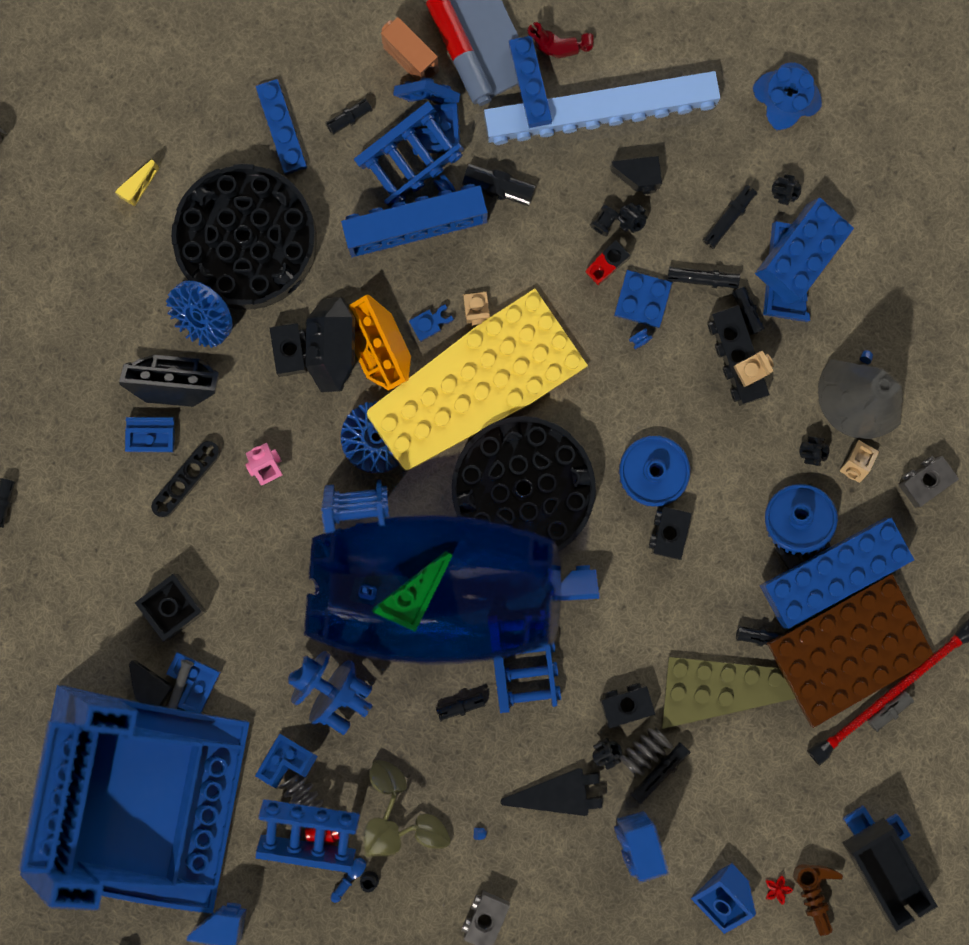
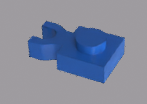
(426, 324)

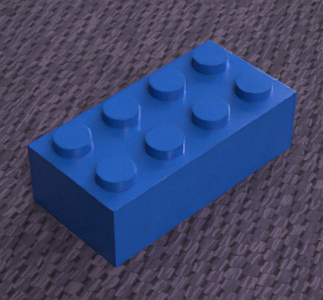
(804, 250)
(640, 846)

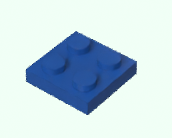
(643, 299)

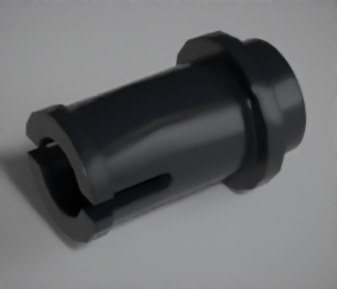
(369, 875)

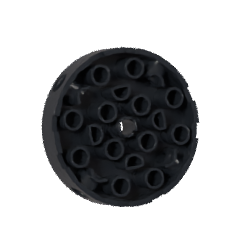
(237, 202)
(530, 453)

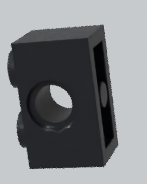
(282, 337)
(680, 523)
(641, 707)

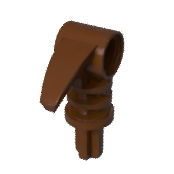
(811, 891)

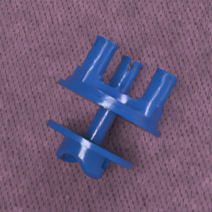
(339, 691)

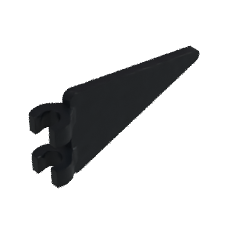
(559, 794)

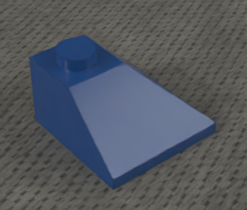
(580, 584)
(726, 899)

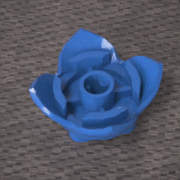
(782, 109)

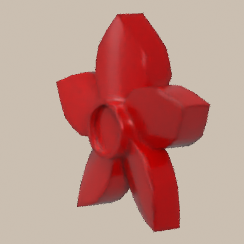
(778, 889)

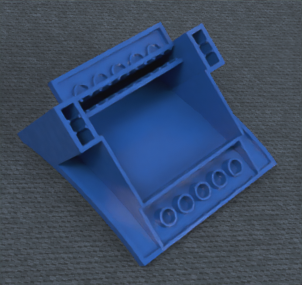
(131, 803)

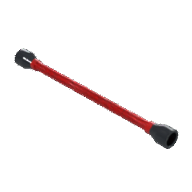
(821, 751)

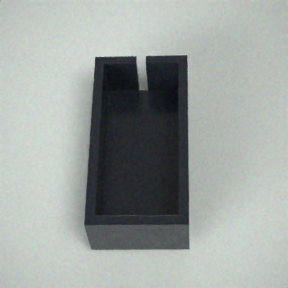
(889, 874)

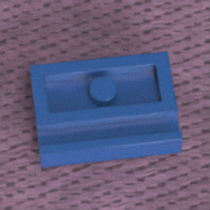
(149, 434)

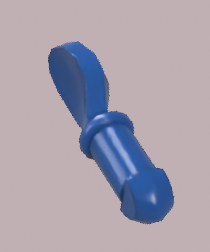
(358, 869)

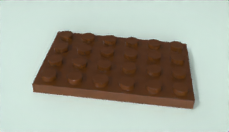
(850, 650)

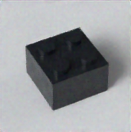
(170, 607)

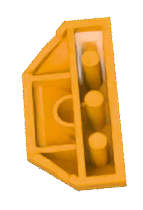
(380, 344)

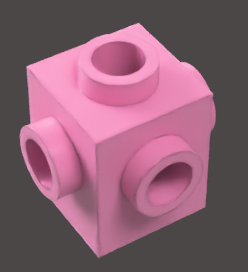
(263, 463)

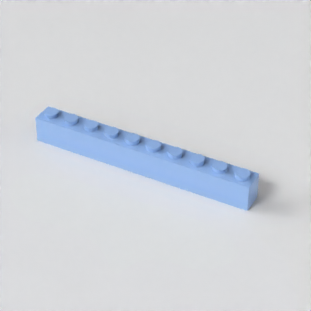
(607, 106)

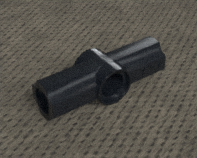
(499, 184)

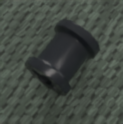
(604, 220)

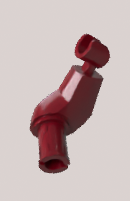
(559, 48)

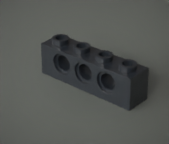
(733, 320)

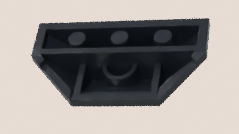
(330, 344)
(169, 380)

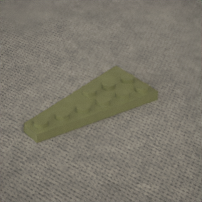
(713, 689)

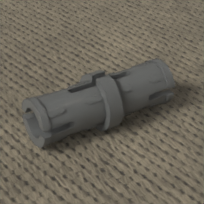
(890, 711)

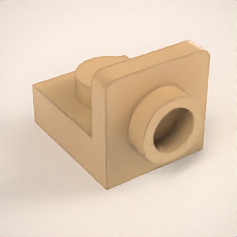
(476, 308)
(754, 368)
(859, 461)

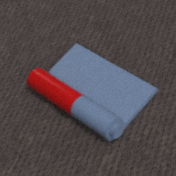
(478, 44)

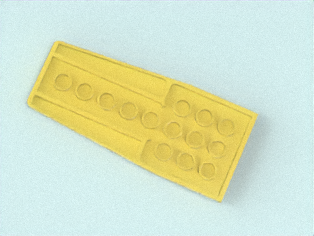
(477, 382)

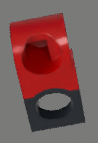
(607, 263)

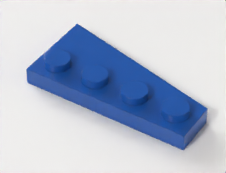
(773, 303)

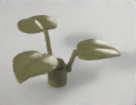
(383, 836)

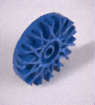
(200, 312)
(360, 447)
(671, 465)
(797, 534)

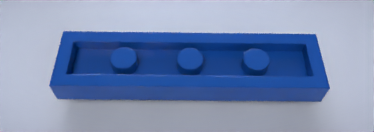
(530, 82)
(281, 127)

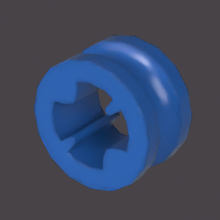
(444, 184)
(640, 338)

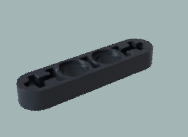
(188, 481)

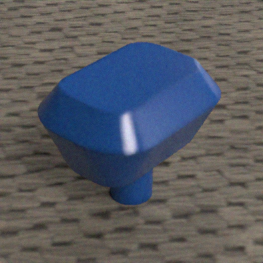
(367, 592)

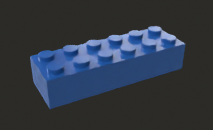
(415, 220)
(836, 572)

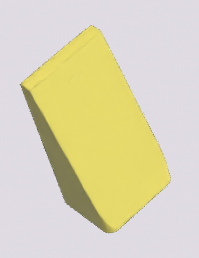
(136, 185)

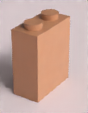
(409, 50)

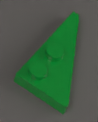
(411, 600)

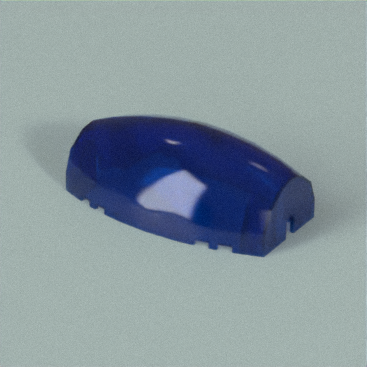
(489, 605)

